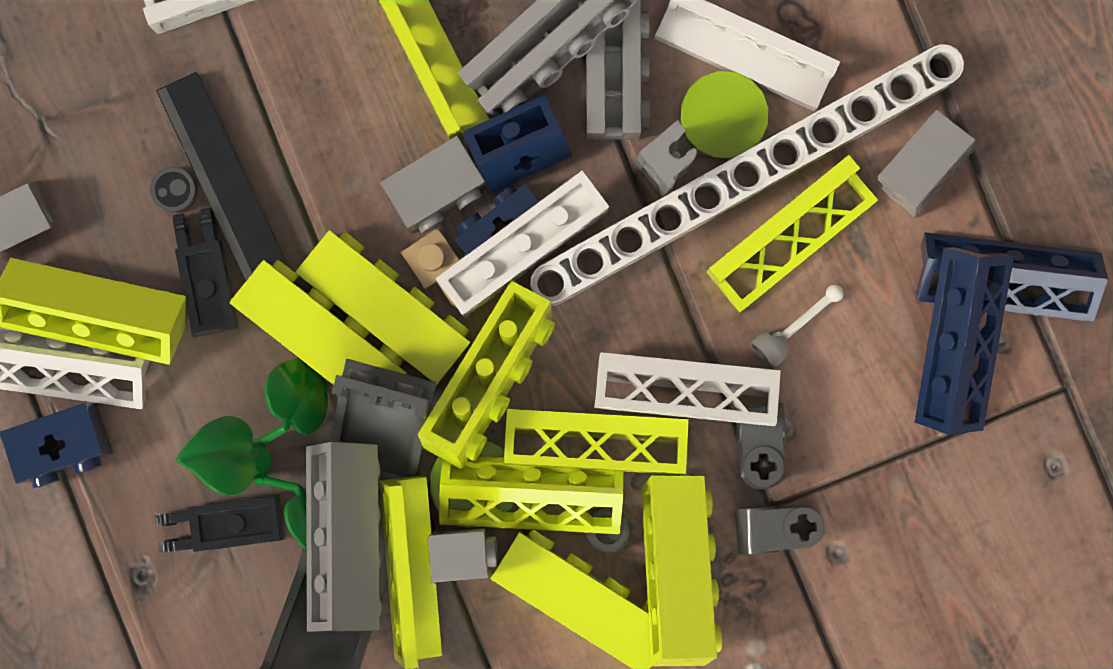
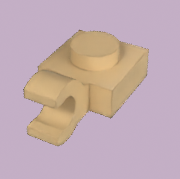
(430, 258)

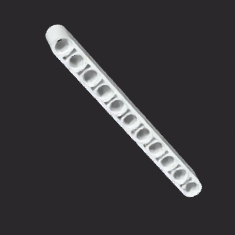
(760, 158)

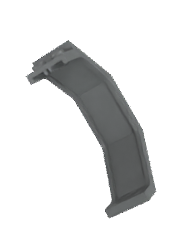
(371, 409)

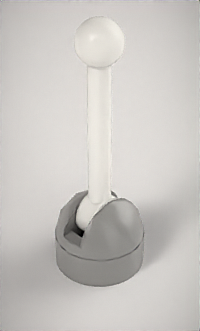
(773, 345)

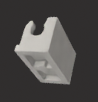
(661, 162)
(926, 163)
(23, 215)

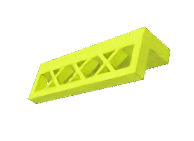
(435, 64)
(784, 219)
(601, 427)
(490, 482)
(408, 570)

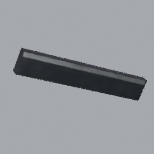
(220, 174)

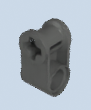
(763, 442)
(768, 529)

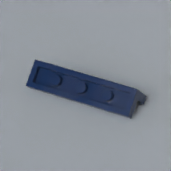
(1053, 268)
(957, 342)

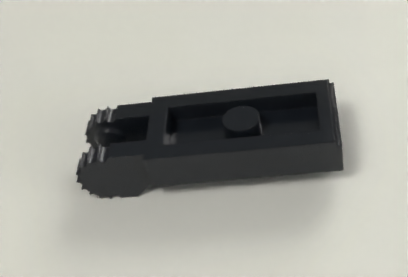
(204, 277)
(226, 524)

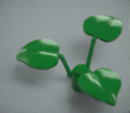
(230, 459)

